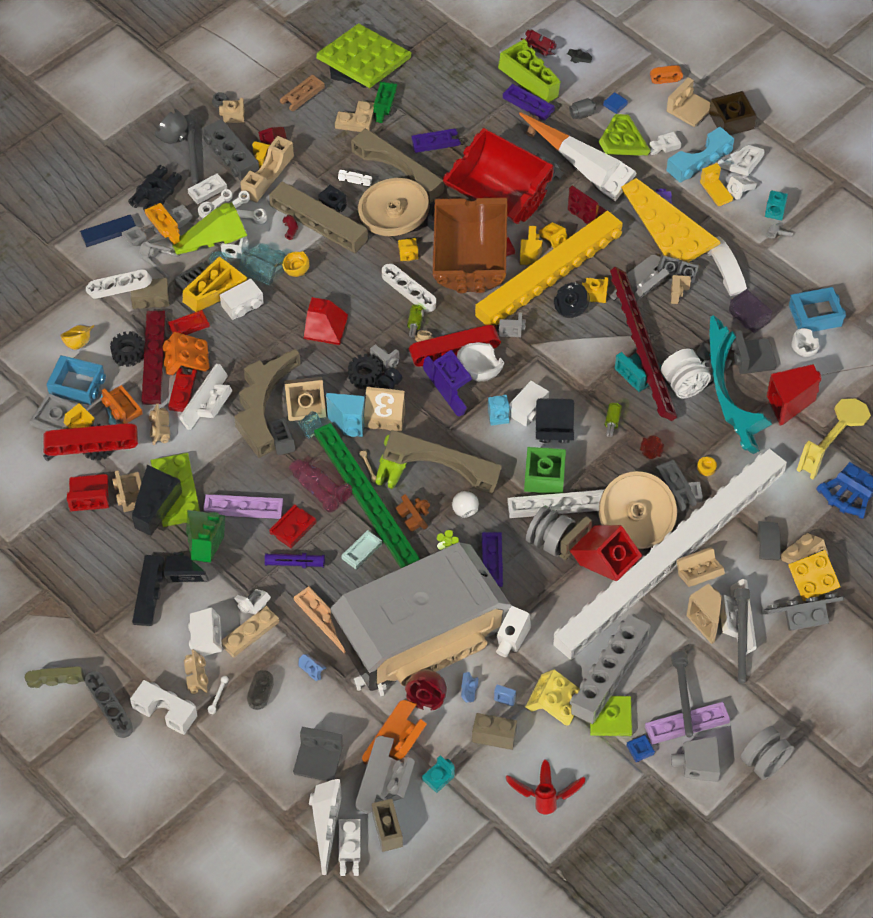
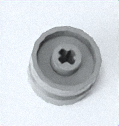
(767, 752)

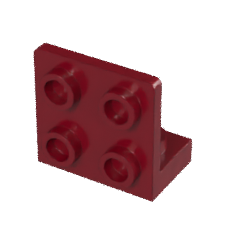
(583, 206)

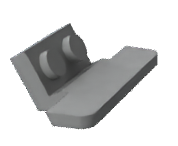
(643, 278)
(383, 776)

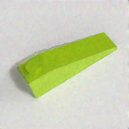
(217, 226)

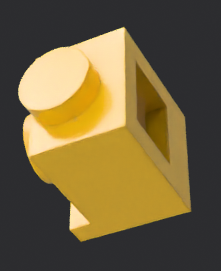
(597, 289)

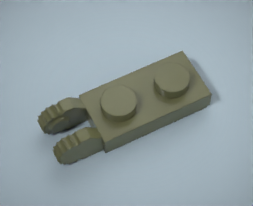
(53, 676)

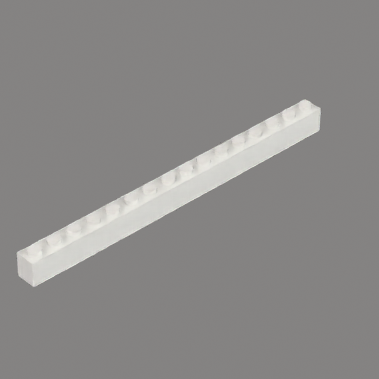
(663, 557)

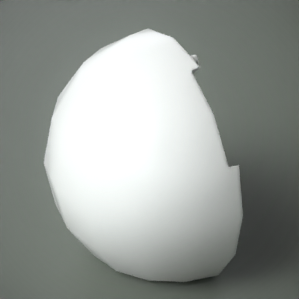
(480, 361)

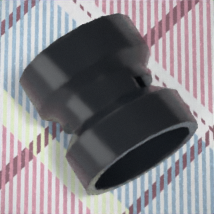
(390, 379)

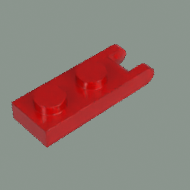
(182, 390)

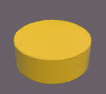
(706, 466)

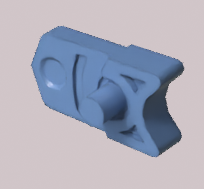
(311, 666)
(469, 687)

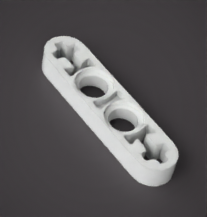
(138, 280)
(406, 289)

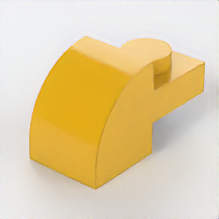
(532, 248)

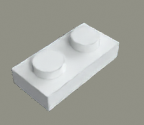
(207, 188)

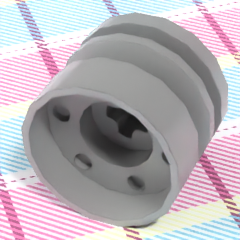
(548, 530)

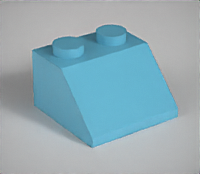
(346, 413)

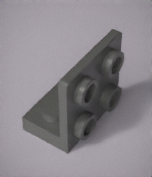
(318, 754)

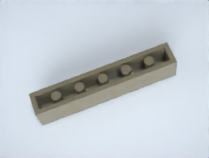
(319, 217)

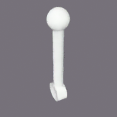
(212, 708)

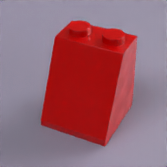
(793, 391)
(606, 551)

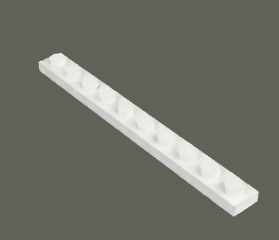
(569, 502)

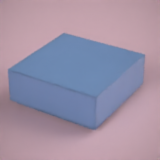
(504, 695)

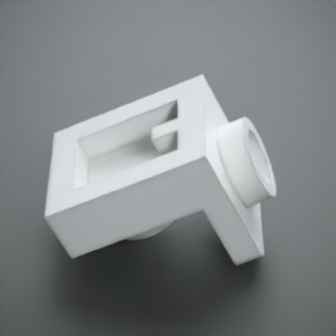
(740, 184)

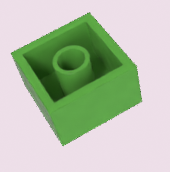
(544, 470)

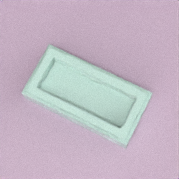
(361, 549)

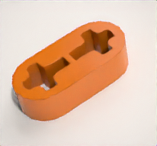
(666, 74)

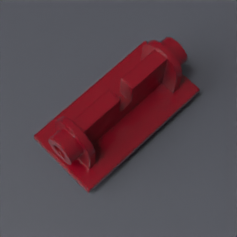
(544, 46)

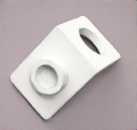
(239, 249)

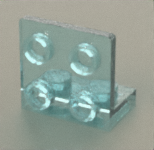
(261, 262)

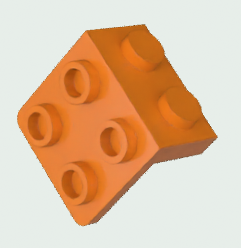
(185, 351)

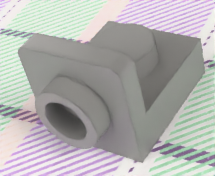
(512, 328)
(386, 360)

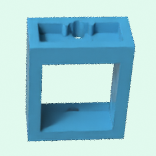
(820, 322)
(77, 366)

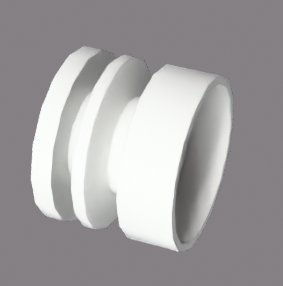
(685, 373)

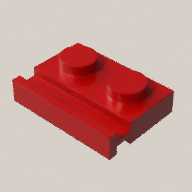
(292, 526)

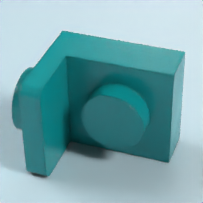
(439, 774)

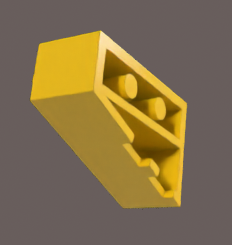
(210, 284)

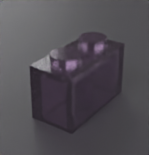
(750, 311)

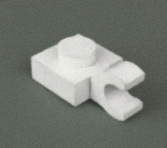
(667, 142)

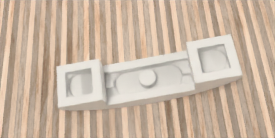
(729, 268)

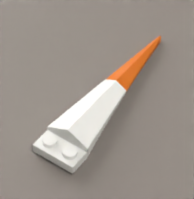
(600, 168)

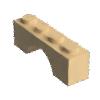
(278, 156)

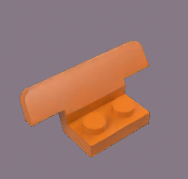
(400, 729)

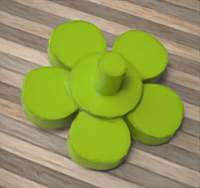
(446, 540)

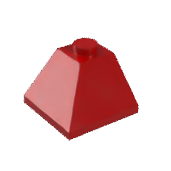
(325, 322)

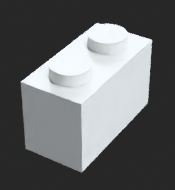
(241, 299)
(524, 404)
(205, 632)

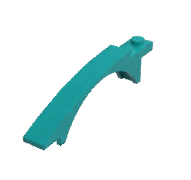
(744, 422)

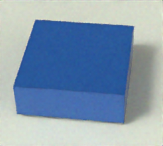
(615, 103)
(640, 748)

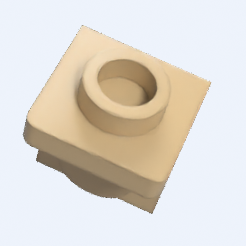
(679, 283)

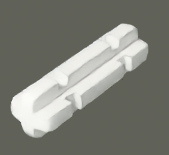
(355, 177)

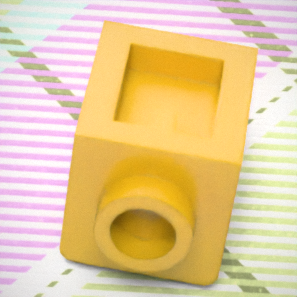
(260, 151)
(554, 233)
(408, 249)

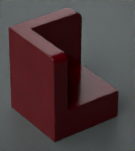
(269, 135)

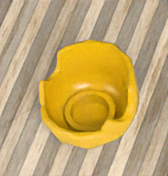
(296, 264)

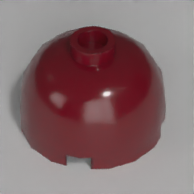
(426, 689)

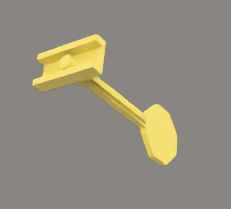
(850, 413)

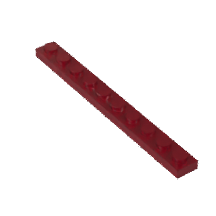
(643, 344)

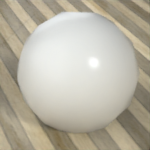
(465, 504)

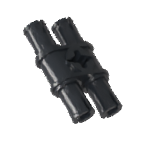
(154, 188)

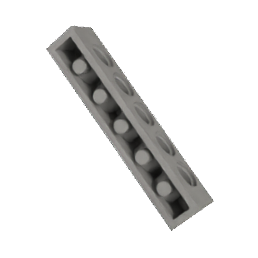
(618, 657)

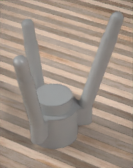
(151, 250)

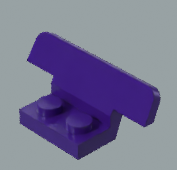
(448, 376)

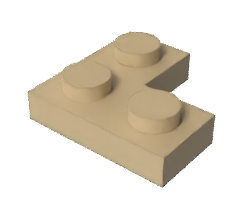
(356, 121)

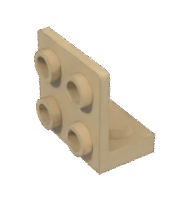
(687, 105)

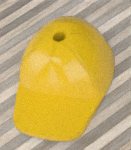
(76, 336)

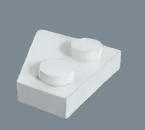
(743, 160)

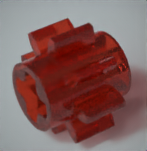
(651, 447)

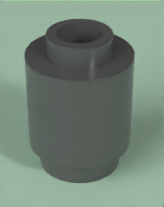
(582, 108)

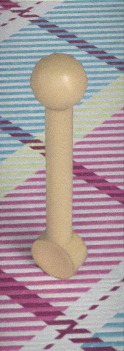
(363, 454)

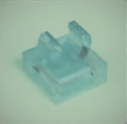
(310, 423)

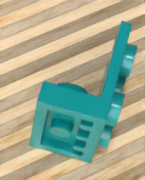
(631, 370)

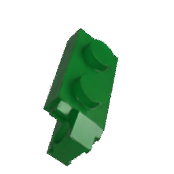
(384, 100)

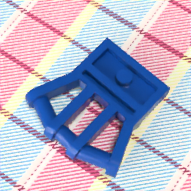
(851, 479)

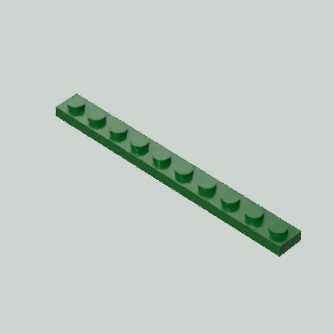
(366, 496)

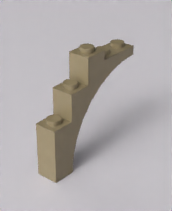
(254, 399)

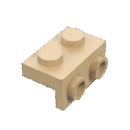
(128, 488)
(803, 548)
(699, 567)

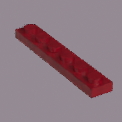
(153, 358)

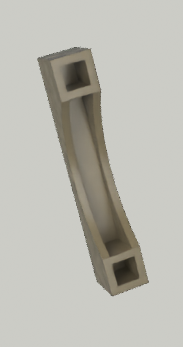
(371, 147)
(479, 472)

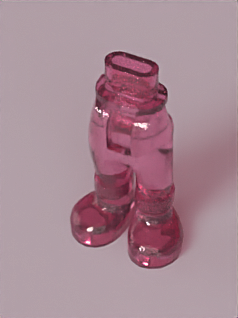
(311, 477)

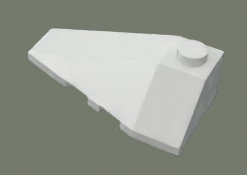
(326, 807)

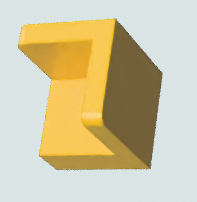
(78, 417)

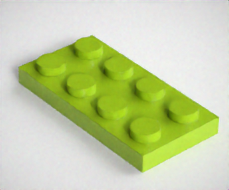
(180, 468)

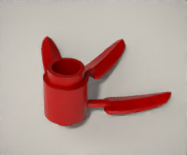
(545, 793)

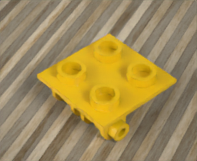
(814, 575)

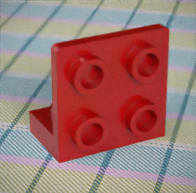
(88, 492)

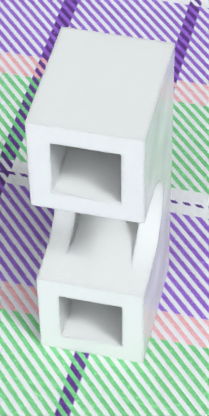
(151, 697)

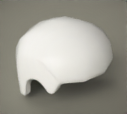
(804, 343)

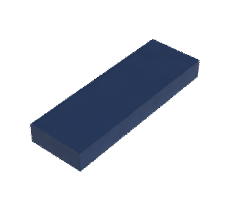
(107, 230)

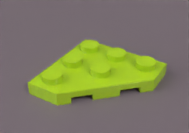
(623, 137)

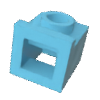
(498, 410)

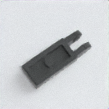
(674, 479)

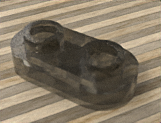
(260, 691)

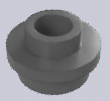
(218, 99)

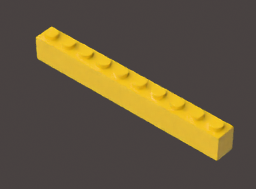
(548, 269)

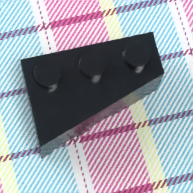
(155, 499)

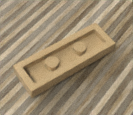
(249, 631)

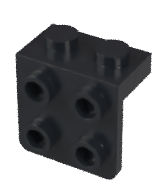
(554, 420)

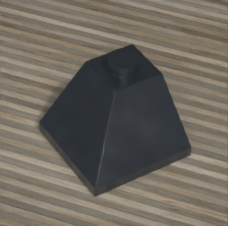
(183, 569)

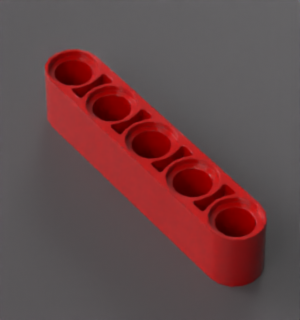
(441, 345)
(90, 439)

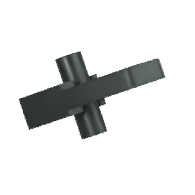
(579, 56)

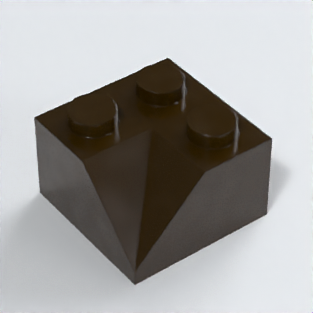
(733, 113)

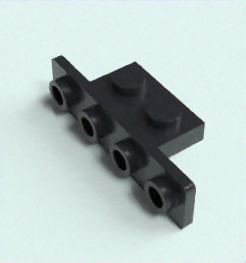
(148, 590)

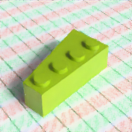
(529, 71)

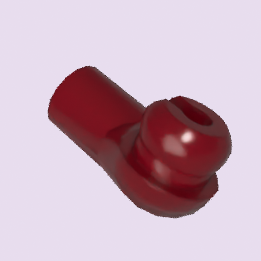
(292, 226)

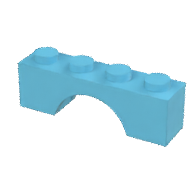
(685, 165)

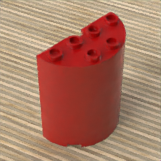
(501, 170)

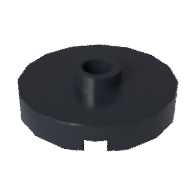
(566, 294)

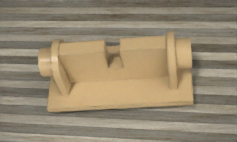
(158, 418)
(195, 664)

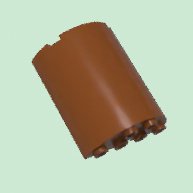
(470, 243)

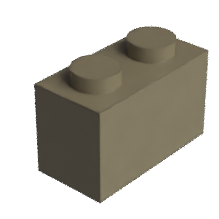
(153, 295)
(494, 731)
(387, 825)

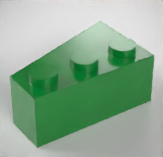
(204, 534)

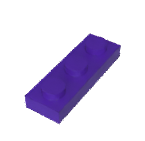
(528, 102)
(493, 555)

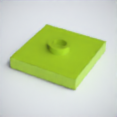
(614, 718)

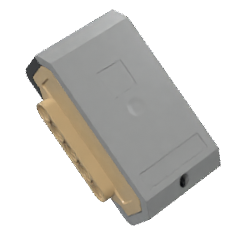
(420, 616)

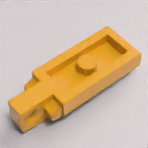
(163, 222)

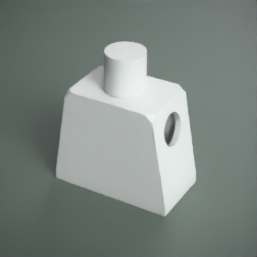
(513, 631)

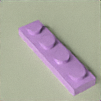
(244, 506)
(673, 726)

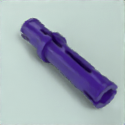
(318, 560)

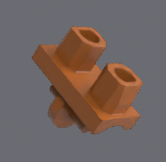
(407, 507)

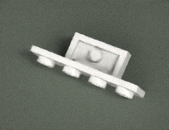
(208, 398)
(729, 617)

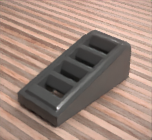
(181, 279)
(282, 436)

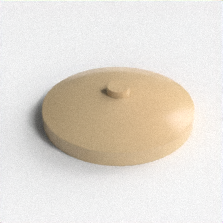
(393, 206)
(641, 506)

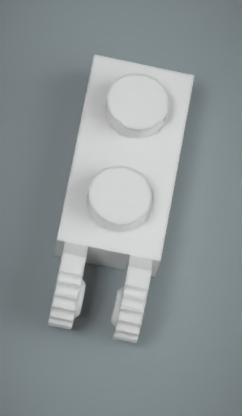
(349, 844)

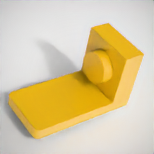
(713, 186)

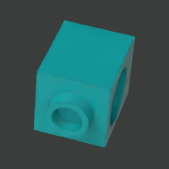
(776, 205)

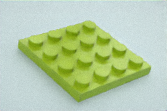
(364, 55)

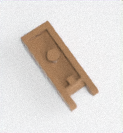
(303, 92)

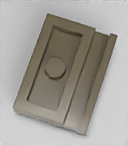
(569, 539)

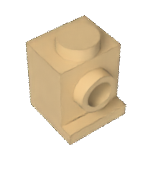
(232, 111)

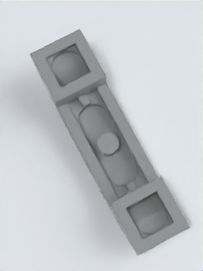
(136, 236)

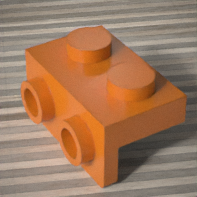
(121, 404)

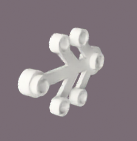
(237, 202)

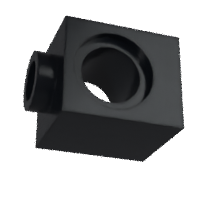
(333, 198)

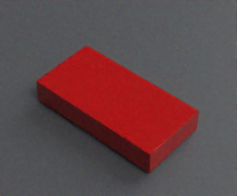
(189, 323)

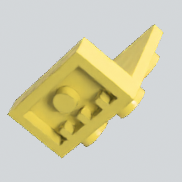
(554, 696)

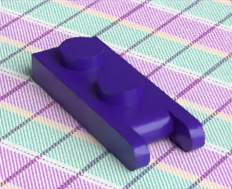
(434, 140)

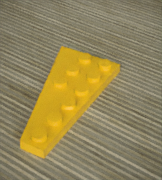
(669, 227)

